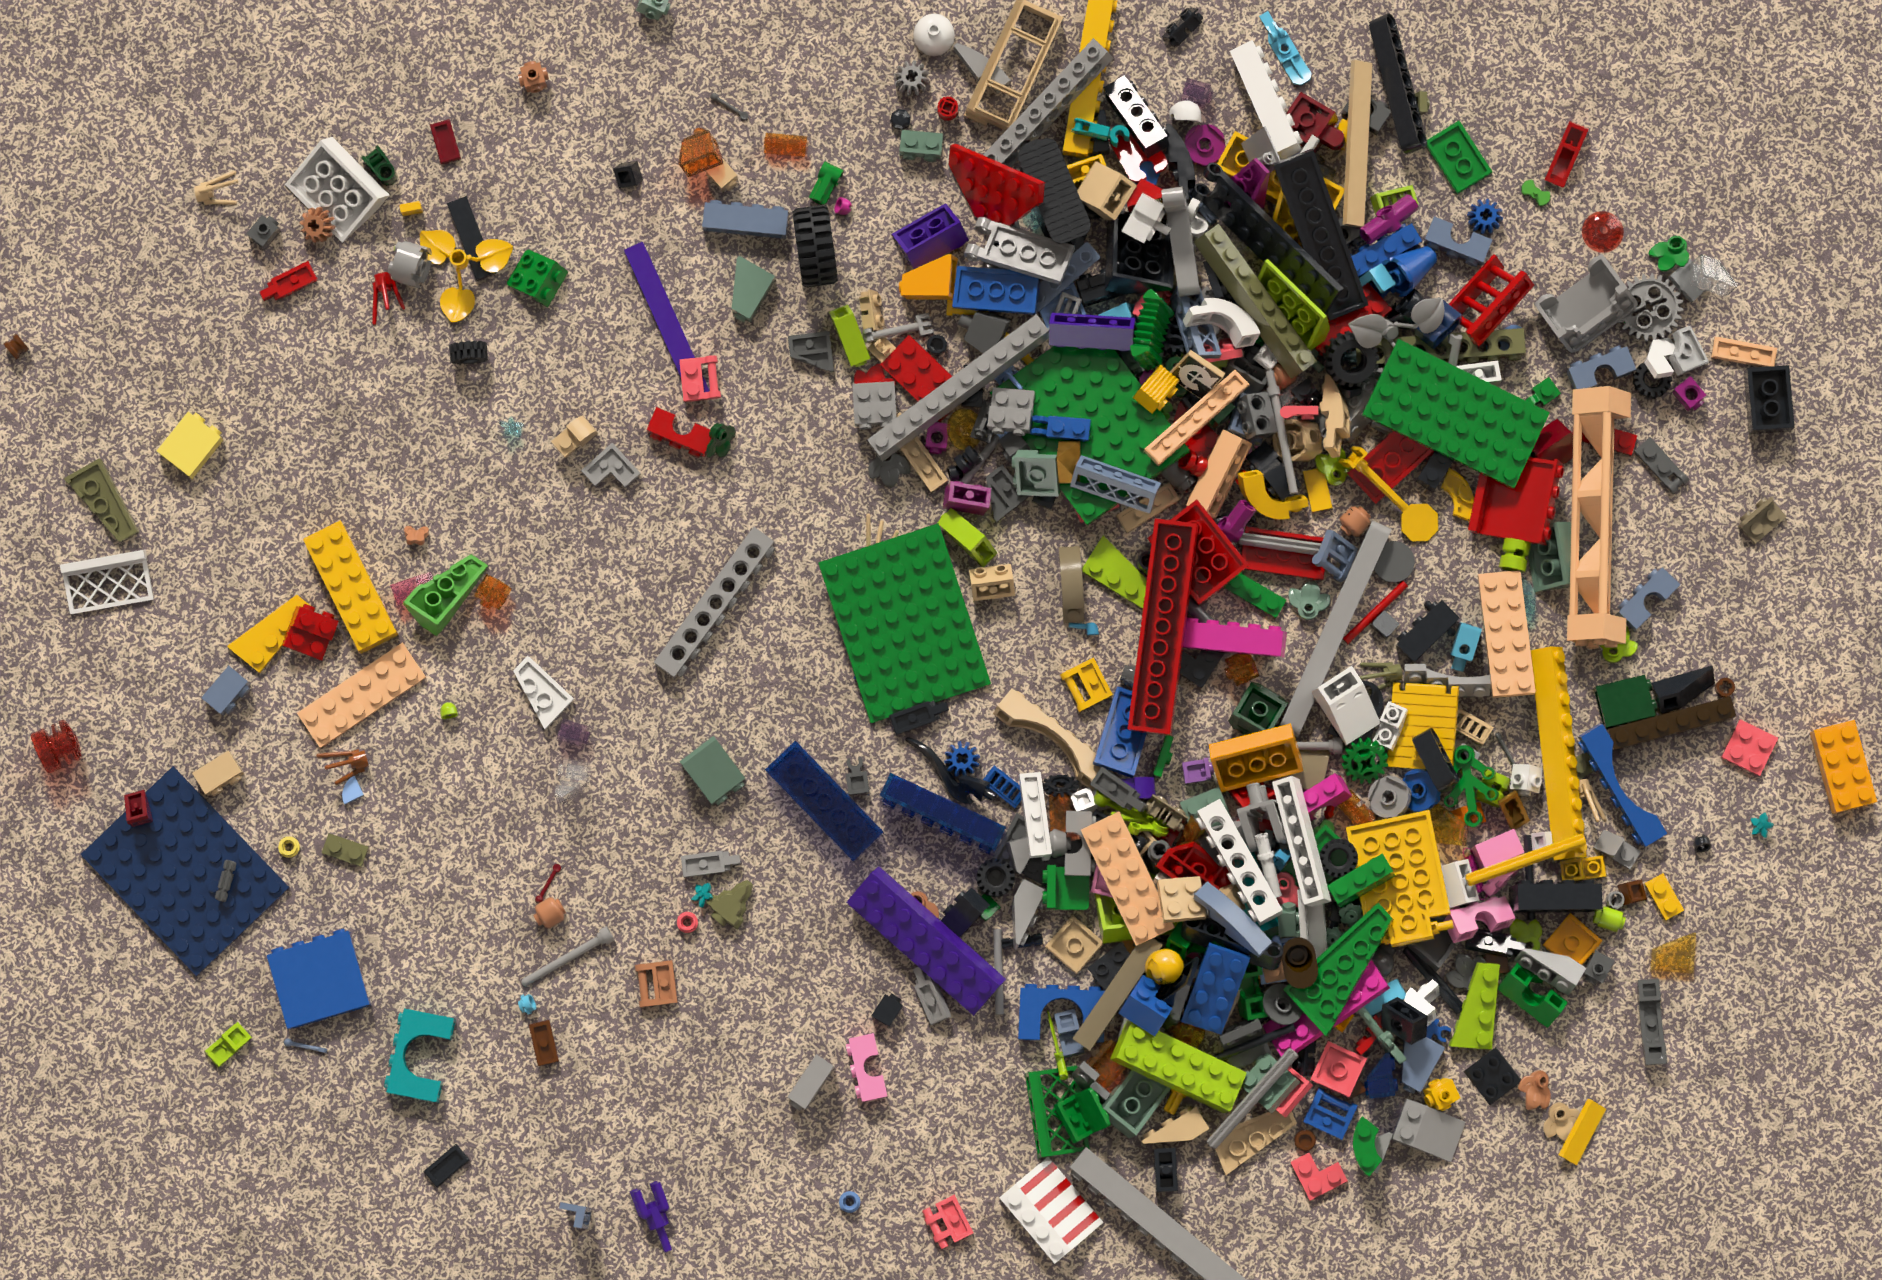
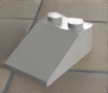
(1428, 1130)

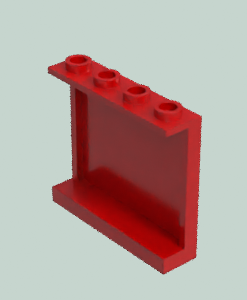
(1521, 511)

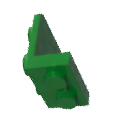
(537, 277)
(1065, 891)
(1082, 1114)

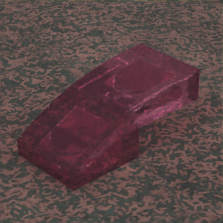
(403, 589)

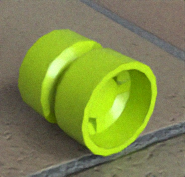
(1514, 562)
(1501, 783)

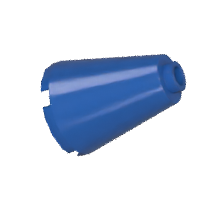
(1409, 268)

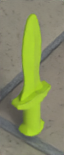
(1058, 1055)

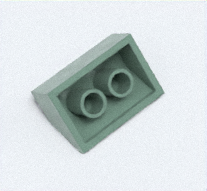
(1552, 561)

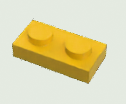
(1664, 897)

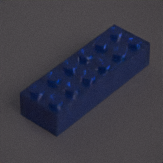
(824, 801)
(943, 813)

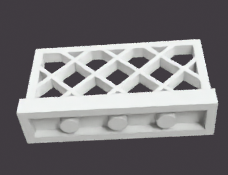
(103, 563)

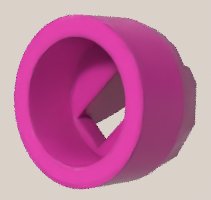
(842, 206)

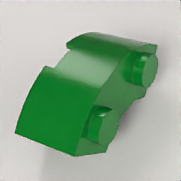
(1364, 1146)

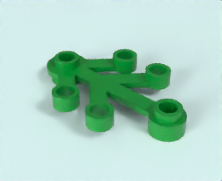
(1468, 783)

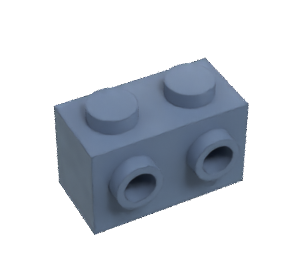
(226, 691)

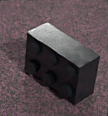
(1769, 399)

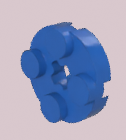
(1429, 796)

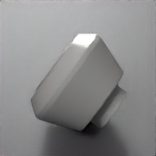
(1059, 843)

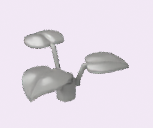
(1371, 328)

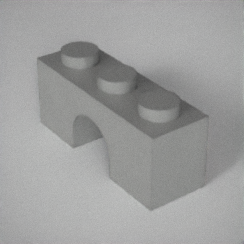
(1079, 863)

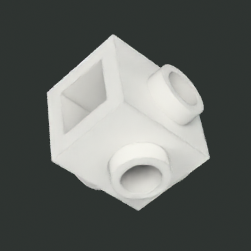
(1526, 779)

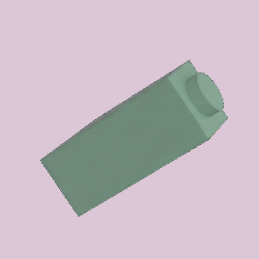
(750, 289)

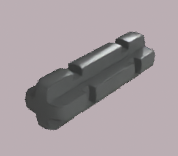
(225, 880)

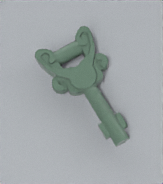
(1384, 1038)

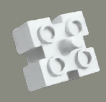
(1146, 219)

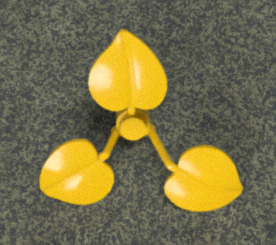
(492, 256)

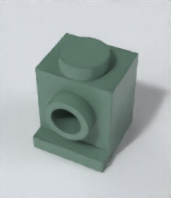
(1289, 921)

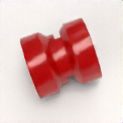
(945, 111)
(1193, 463)

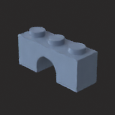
(1440, 238)
(1617, 361)
(1659, 584)

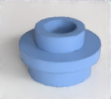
(842, 1201)

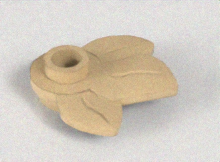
(1560, 1125)

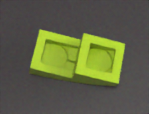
(228, 1044)

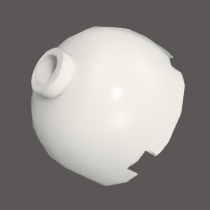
(934, 34)

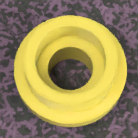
(282, 844)

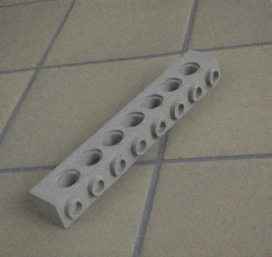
(1050, 103)
(754, 539)

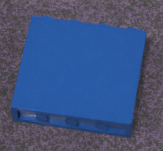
(318, 979)

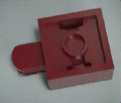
(1320, 123)

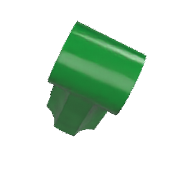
(827, 180)

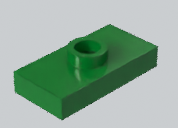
(1164, 757)

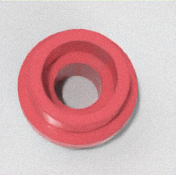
(687, 915)

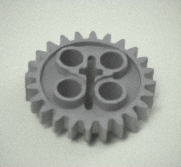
(1657, 324)

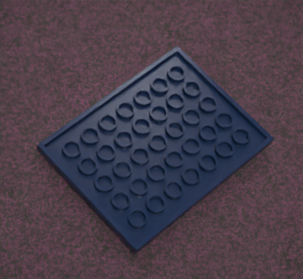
(174, 869)

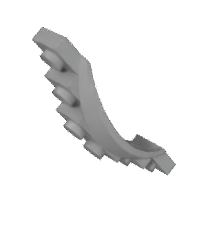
(1468, 686)

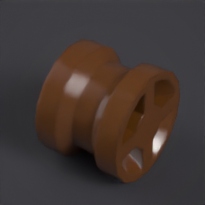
(16, 346)

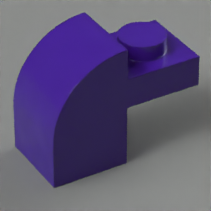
(1143, 785)

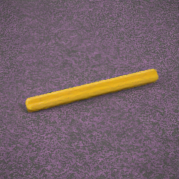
(1525, 859)

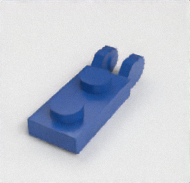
(1063, 428)

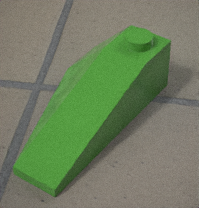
(441, 597)

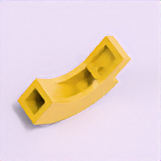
(1254, 491)

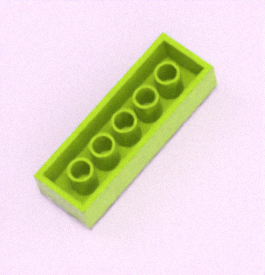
(1179, 1067)

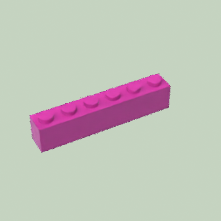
(1235, 638)

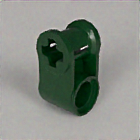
(378, 164)

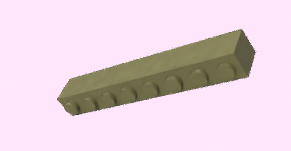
(1255, 300)

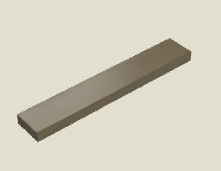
(1115, 994)

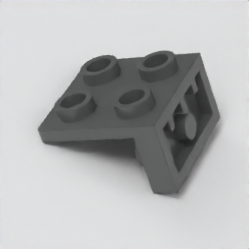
(1240, 1033)

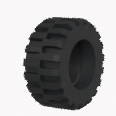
(815, 246)

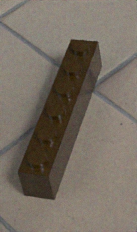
(1672, 723)

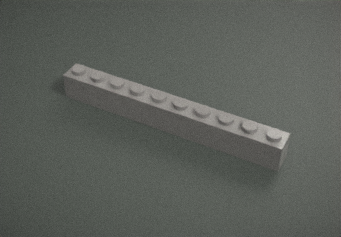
(959, 388)
(1150, 1218)

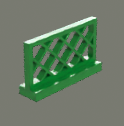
(1038, 1112)

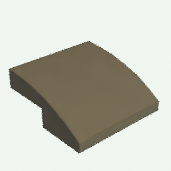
(1314, 767)

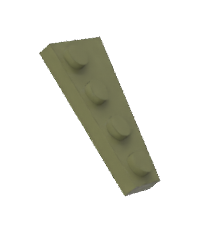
(103, 498)

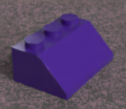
(930, 236)

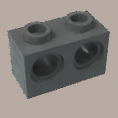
(1261, 415)

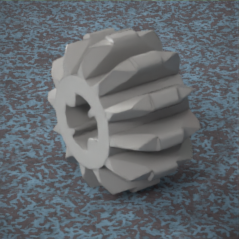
(920, 78)

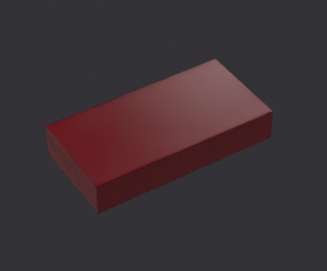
(445, 141)

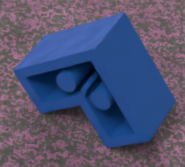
(1144, 1008)

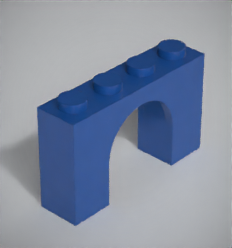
(1035, 999)

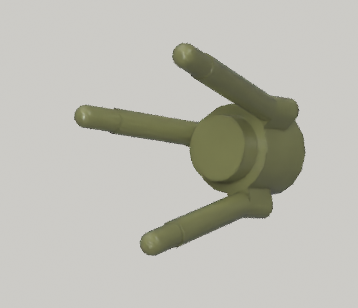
(1390, 673)

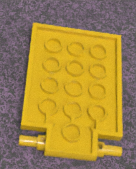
(1419, 883)

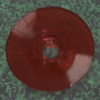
(1595, 239)

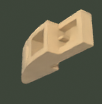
(1337, 417)

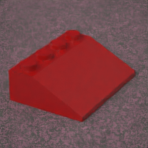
(1215, 556)

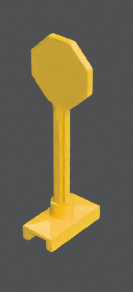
(1418, 521)

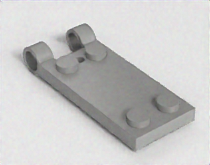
(1021, 251)

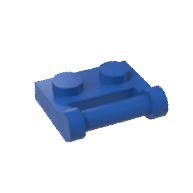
(1327, 1120)

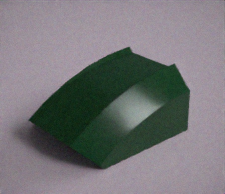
(1257, 710)

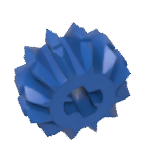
(1491, 222)
(961, 766)

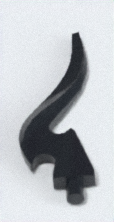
(966, 786)

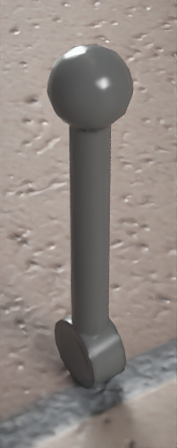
(743, 115)
(1500, 739)

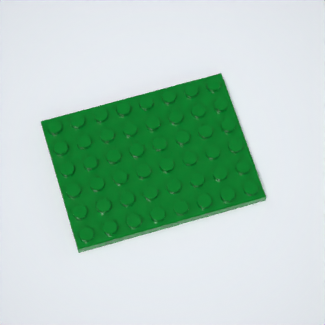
(1098, 388)
(904, 622)

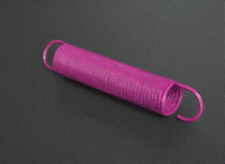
(1473, 865)

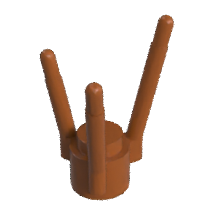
(357, 760)

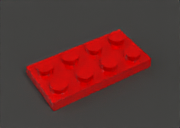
(1376, 305)
(915, 369)
(1392, 461)
(1281, 561)

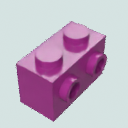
(967, 498)

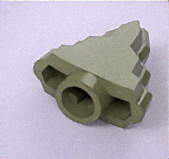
(730, 904)

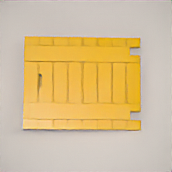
(1427, 708)

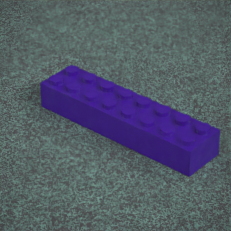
(926, 940)

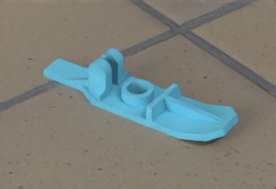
(1291, 59)

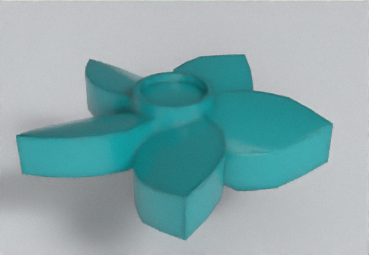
(1761, 825)
(702, 894)

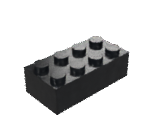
(1555, 898)

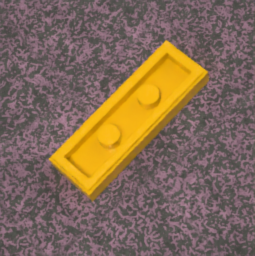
(1582, 1132)

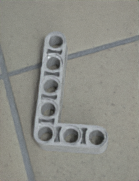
(1181, 241)

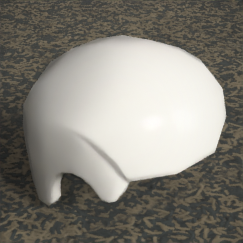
(1185, 111)

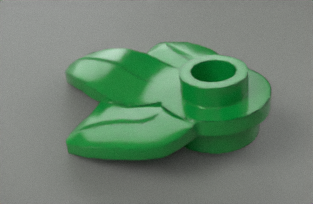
(1669, 255)

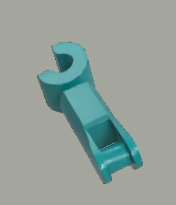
(1100, 131)

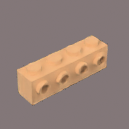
(1220, 472)

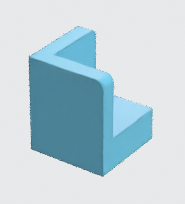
(1380, 277)

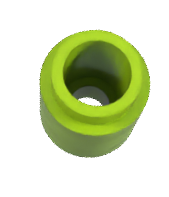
(1609, 919)

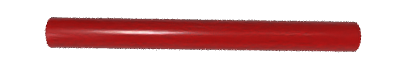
(1375, 612)

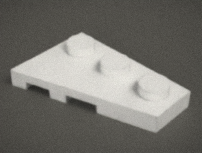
(542, 691)

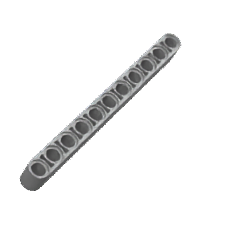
(1336, 626)

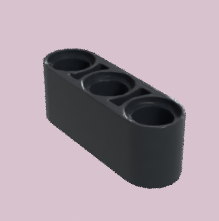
(1435, 759)

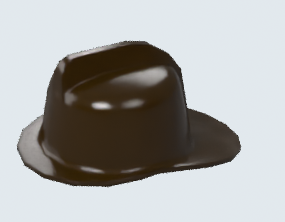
(1299, 962)

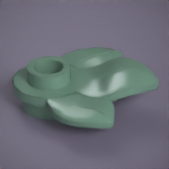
(1308, 597)

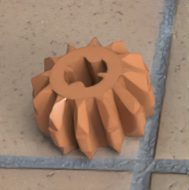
(317, 217)

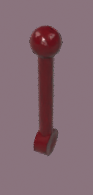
(556, 868)

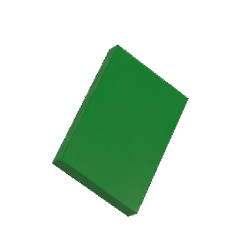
(1458, 157)

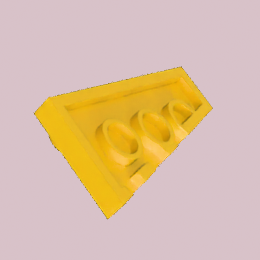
(266, 638)

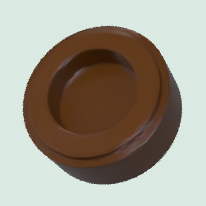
(1305, 1140)

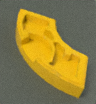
(1460, 493)

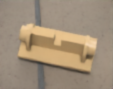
(871, 302)

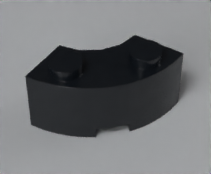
(1267, 462)

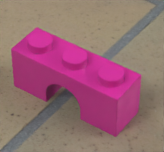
(1325, 793)

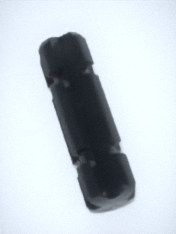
(1036, 939)

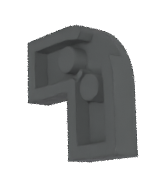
(1086, 1077)

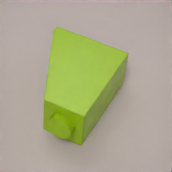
(849, 335)
(967, 537)

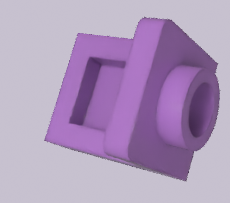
(1197, 771)

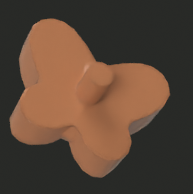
(416, 536)

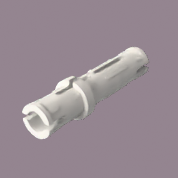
(1266, 857)

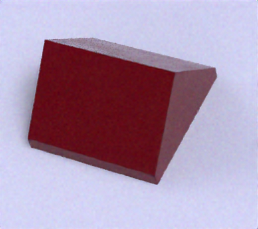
(1554, 443)

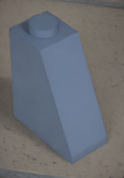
(1419, 1064)

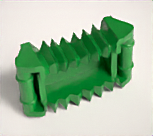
(1151, 330)

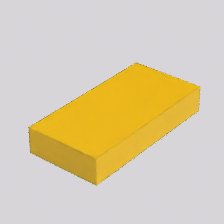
(1317, 490)

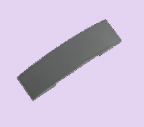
(1651, 1022)

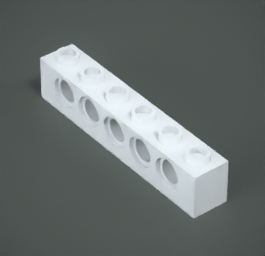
(1217, 813)

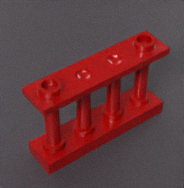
(1499, 308)

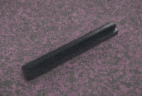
(1429, 974)

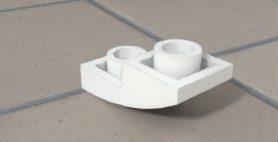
(1391, 725)

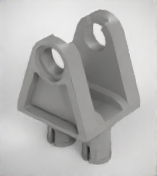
(1260, 805)

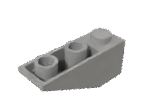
(1024, 906)
(1553, 968)

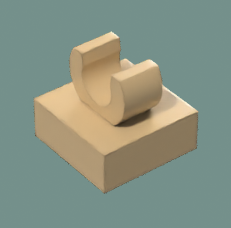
(881, 349)

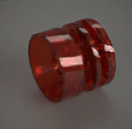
(56, 746)

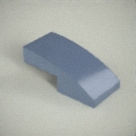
(1067, 1028)

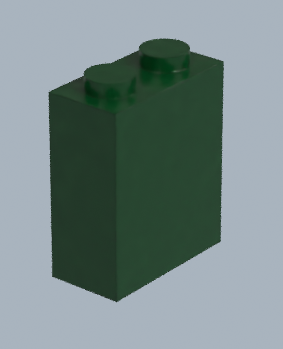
(1625, 701)

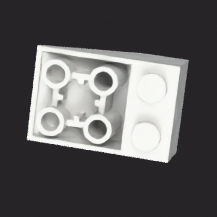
(1347, 705)

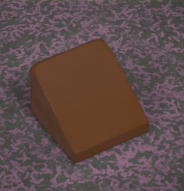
(1632, 891)

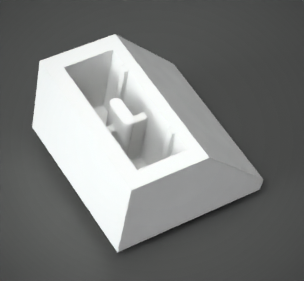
(1457, 889)

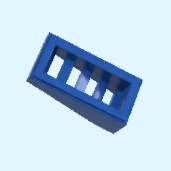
(1002, 775)

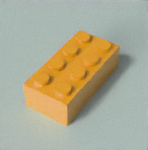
(1256, 757)
(1843, 767)

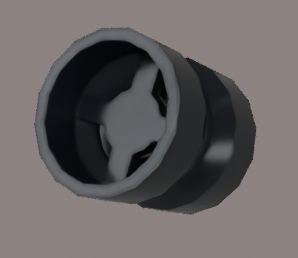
(967, 459)

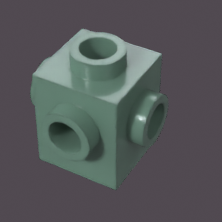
(653, 8)

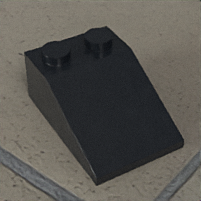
(1177, 992)

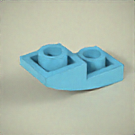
(1395, 990)

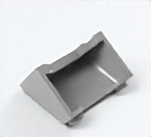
(1587, 306)

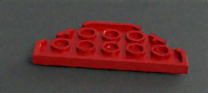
(994, 188)

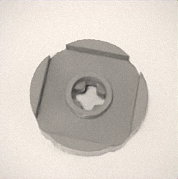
(1384, 786)

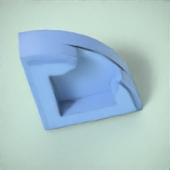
(351, 791)

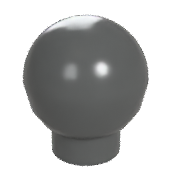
(1384, 959)

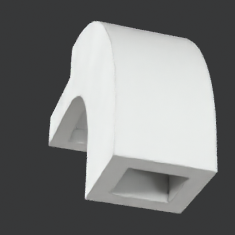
(1228, 317)

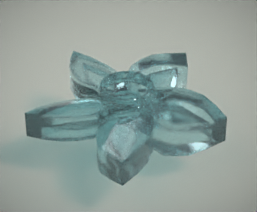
(512, 427)

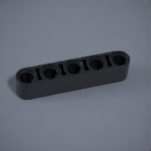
(1210, 931)

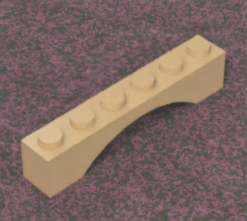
(1019, 712)

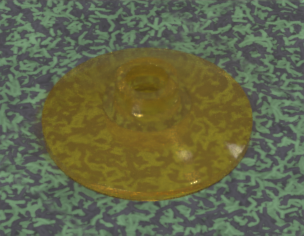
(965, 419)

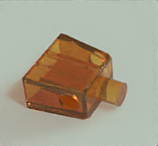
(699, 153)

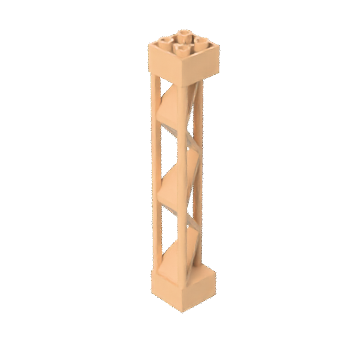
(1593, 497)

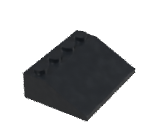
(1137, 265)

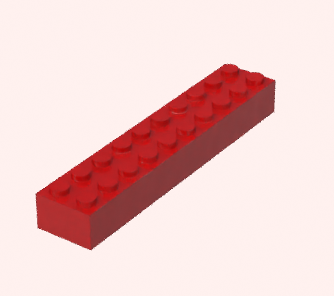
(1163, 627)

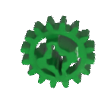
(1364, 769)

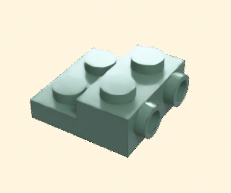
(1035, 473)
(1279, 1089)

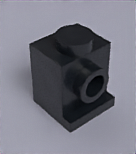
(1307, 393)

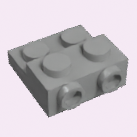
(874, 404)
(1011, 411)

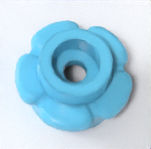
(527, 1004)

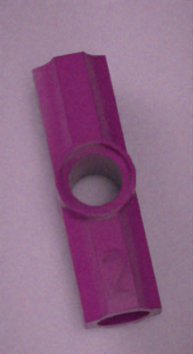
(1388, 219)
(1234, 524)

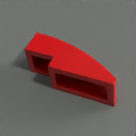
(1566, 154)

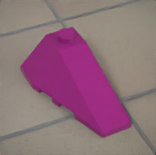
(1253, 181)

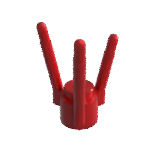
(384, 283)

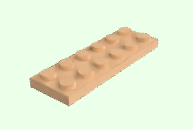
(1506, 634)
(361, 695)
(1126, 877)

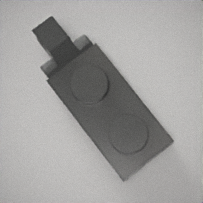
(1117, 790)

